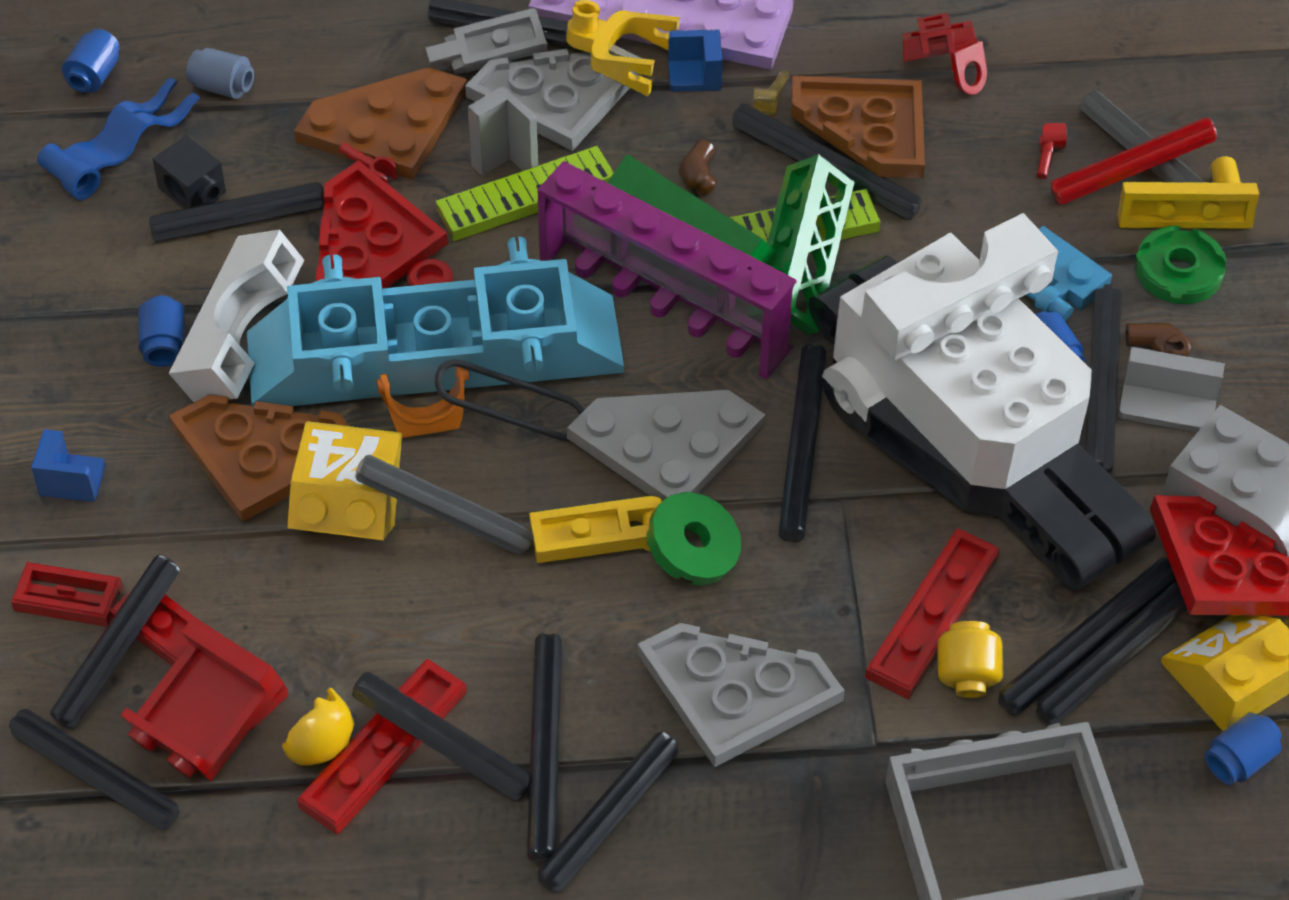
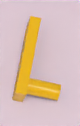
(1191, 205)

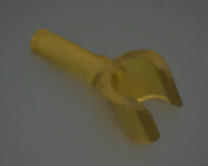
(767, 99)

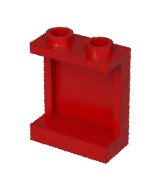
(204, 702)

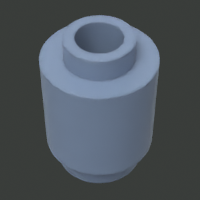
(220, 72)

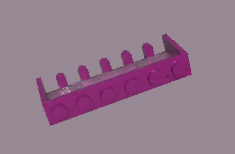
(669, 256)

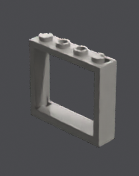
(1012, 754)

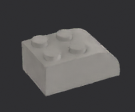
(1239, 472)

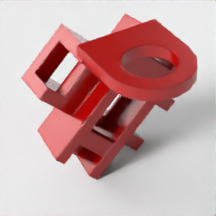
(940, 37)

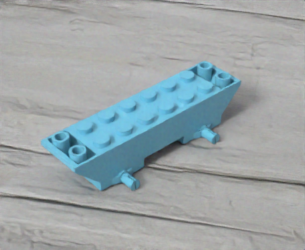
(512, 319)

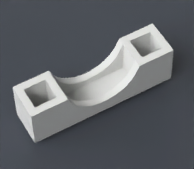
(250, 279)
(913, 312)

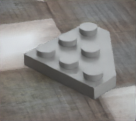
(557, 89)
(667, 439)
(736, 687)

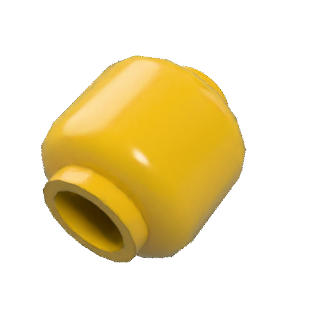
(970, 658)

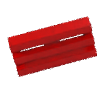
(65, 601)

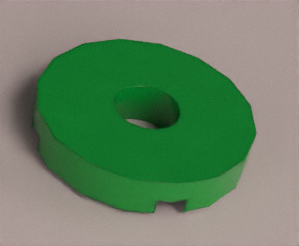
(1174, 283)
(710, 522)

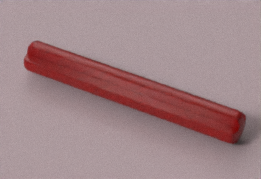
(1133, 161)

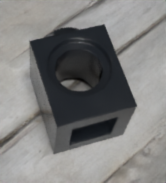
(189, 174)

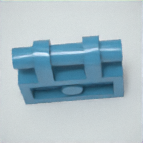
(1073, 279)

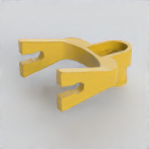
(598, 36)

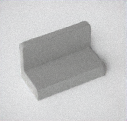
(502, 131)
(1170, 389)

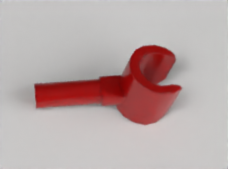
(1053, 137)
(381, 166)

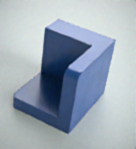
(695, 60)
(65, 474)

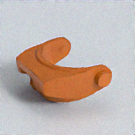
(425, 420)

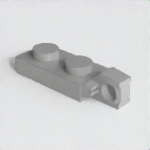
(473, 45)

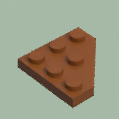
(386, 118)
(866, 119)
(246, 447)

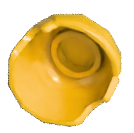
(320, 732)

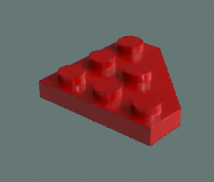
(373, 228)
(1219, 564)

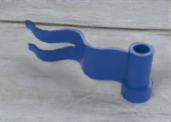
(80, 162)

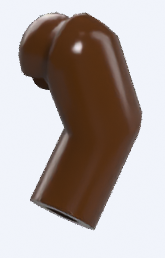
(695, 170)
(1159, 336)

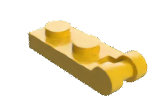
(591, 529)

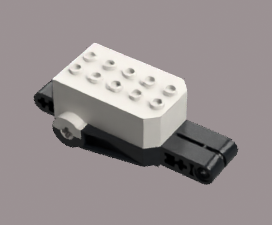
(984, 418)

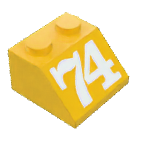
(324, 483)
(1234, 666)

